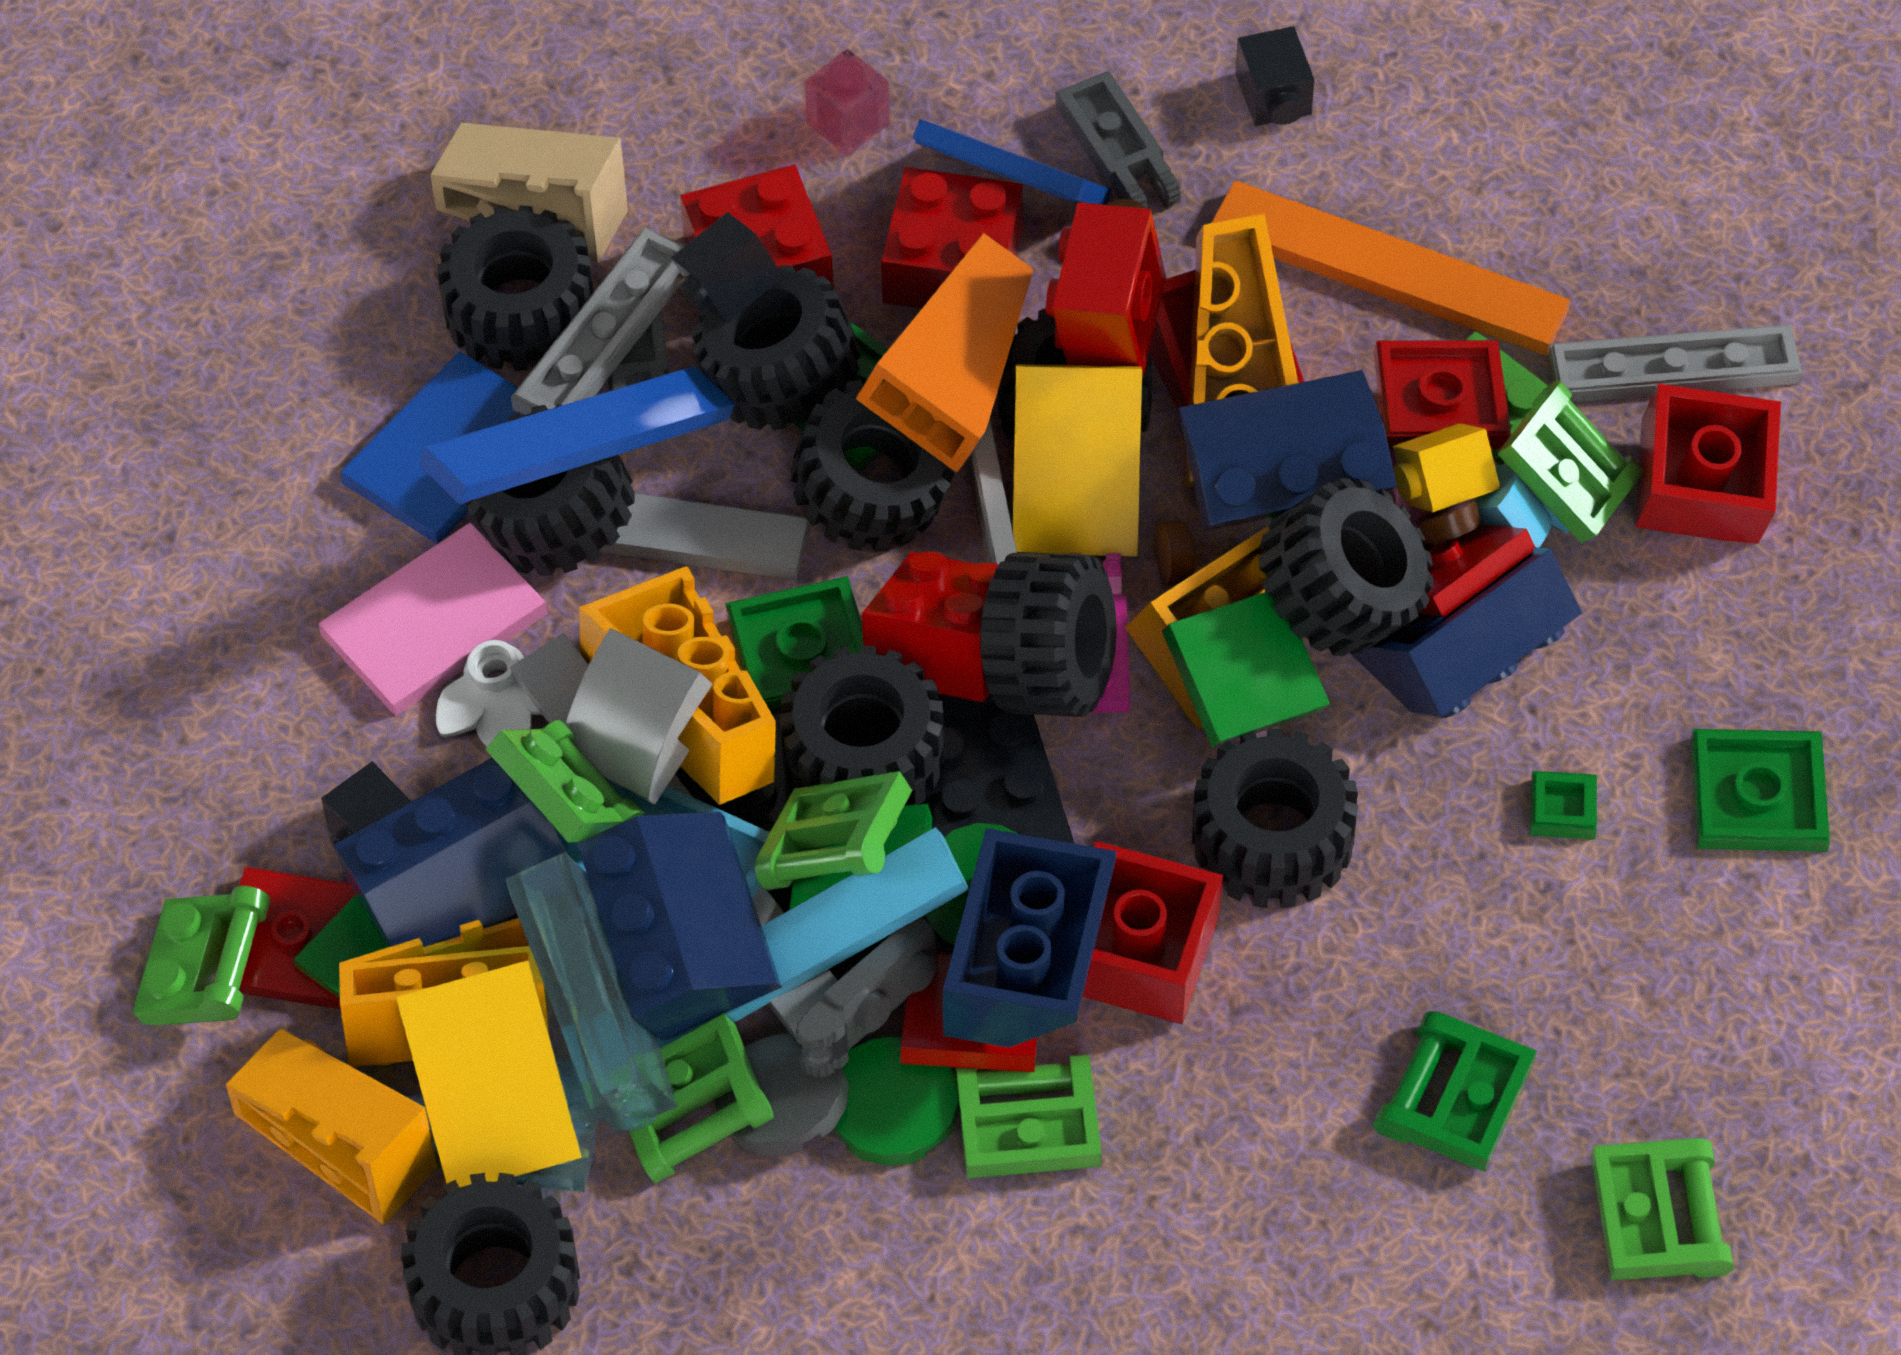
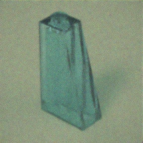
(610, 1049)

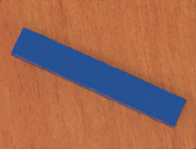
(575, 434)

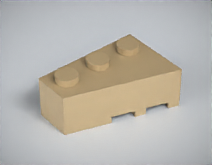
(550, 170)

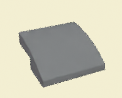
(633, 713)

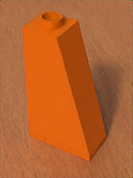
(951, 357)

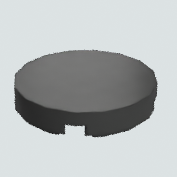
(798, 1101)

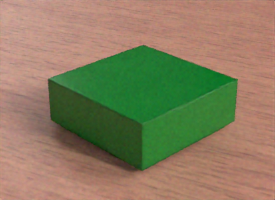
(1563, 805)

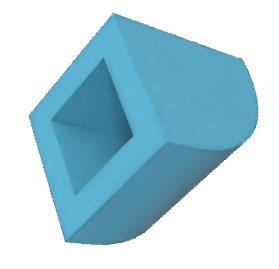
(1514, 506)

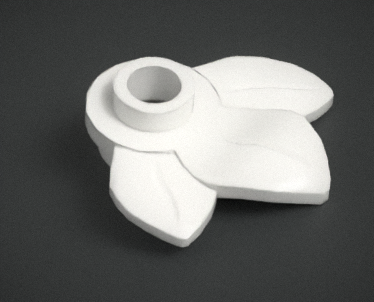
(485, 702)

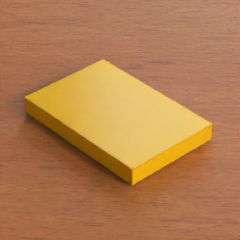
(1077, 459)
(489, 1075)

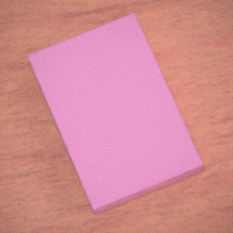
(430, 616)

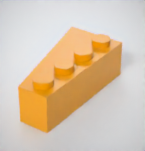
(1237, 316)
(732, 727)

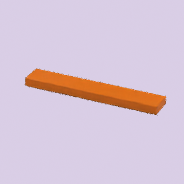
(1402, 270)

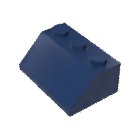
(1281, 444)
(1446, 659)
(447, 857)
(678, 919)
(1025, 938)

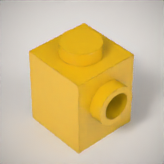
(1445, 467)

